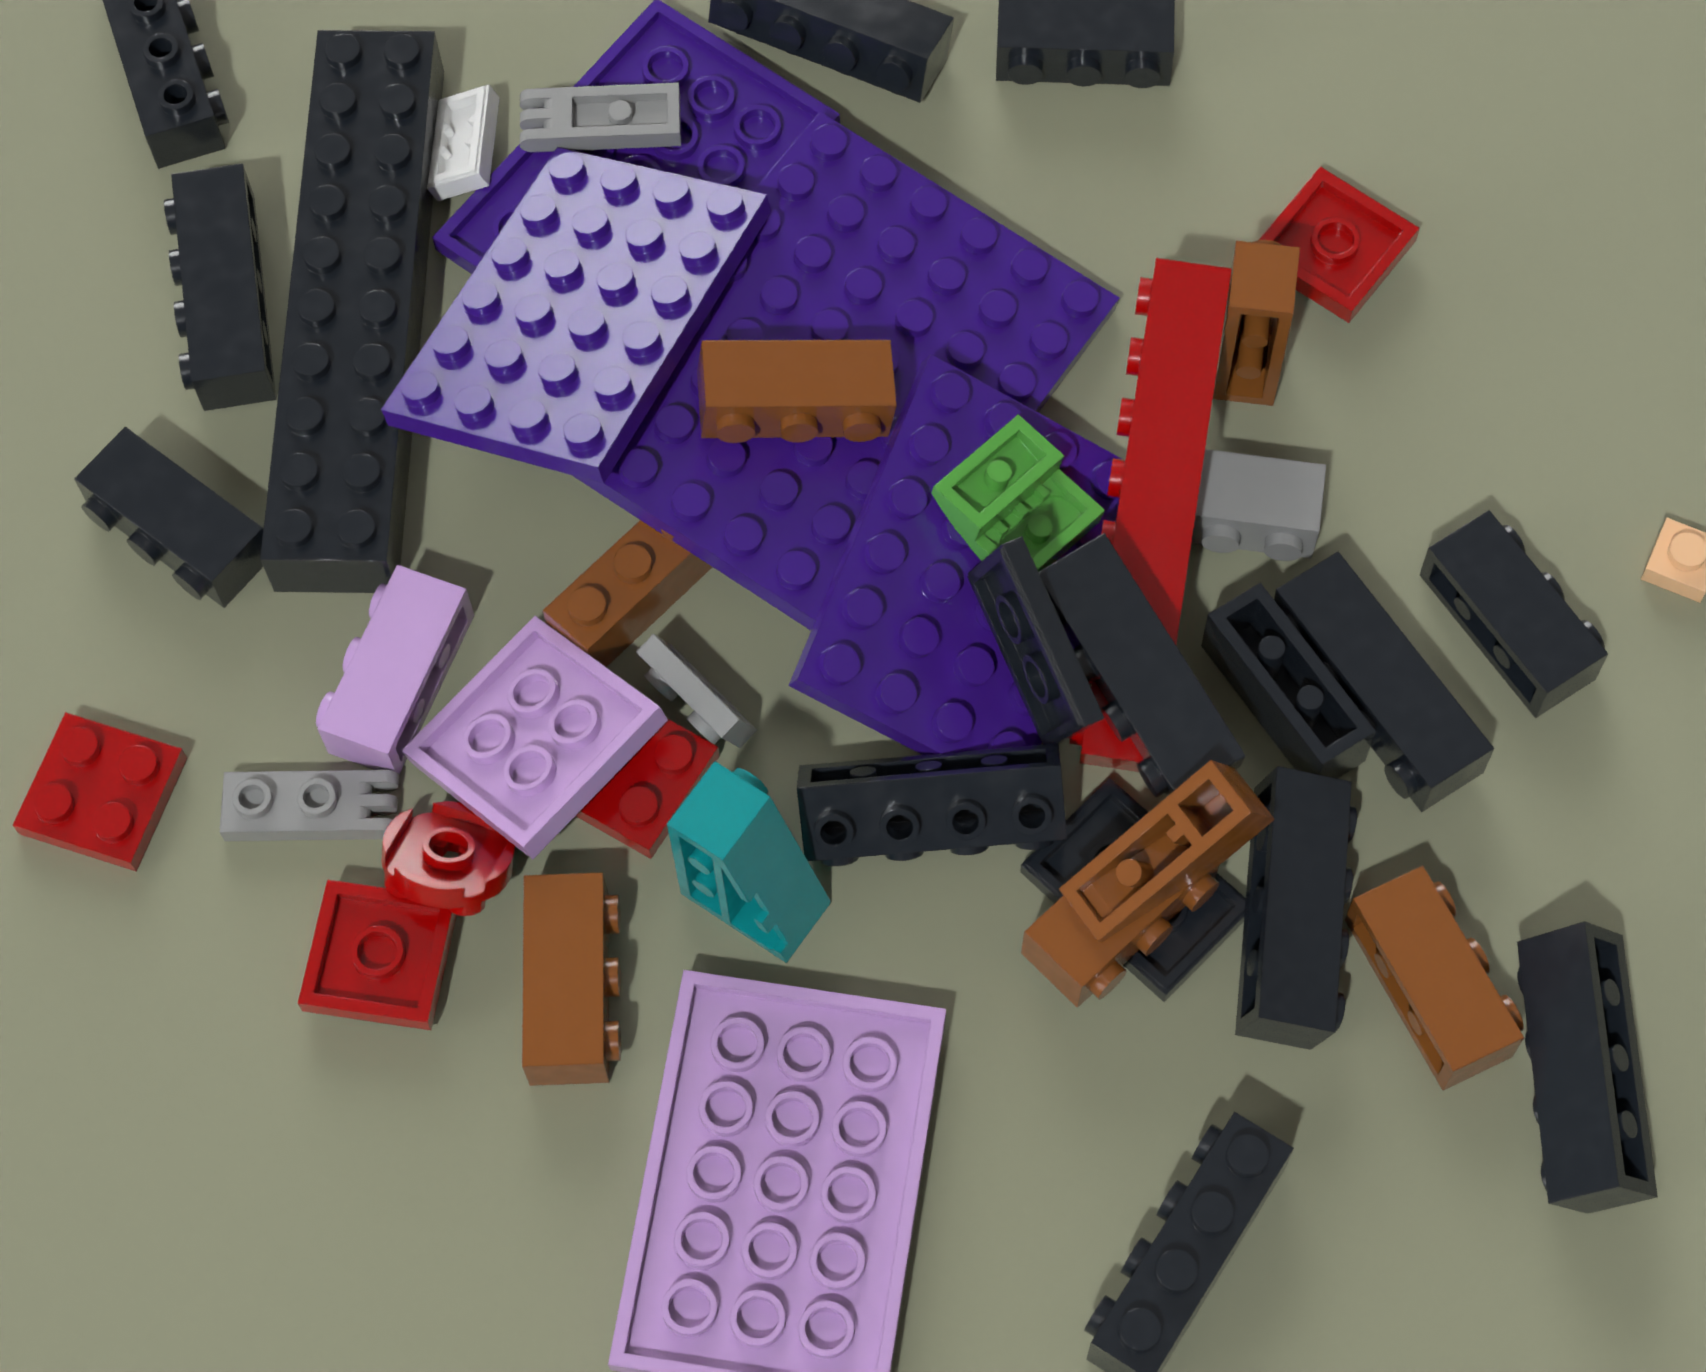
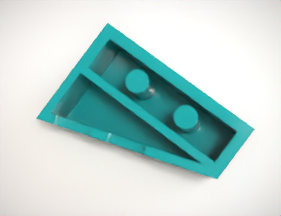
(744, 861)

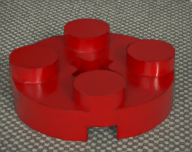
(419, 872)

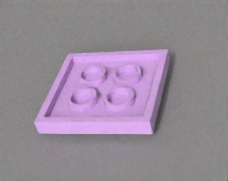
(534, 736)

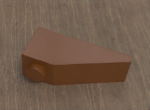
(1167, 849)

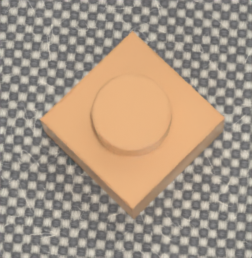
(1678, 561)

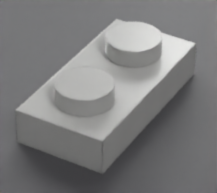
(677, 676)

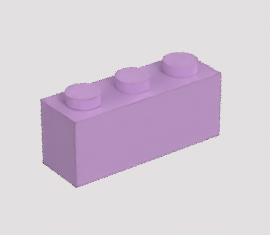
(394, 669)

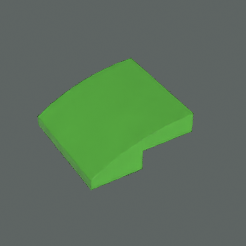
(1016, 491)

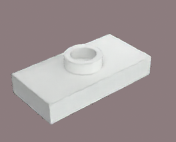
(463, 143)

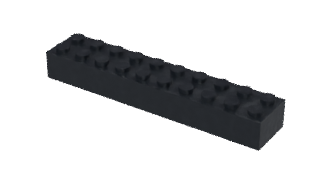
(353, 313)

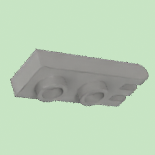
(600, 117)
(306, 805)

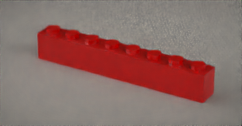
(1163, 454)

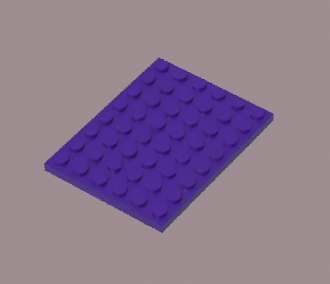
(846, 256)

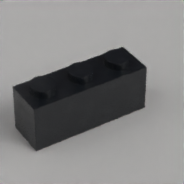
(1086, 42)
(171, 518)
(1514, 613)
(1286, 685)

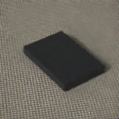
(1034, 643)
(1194, 933)

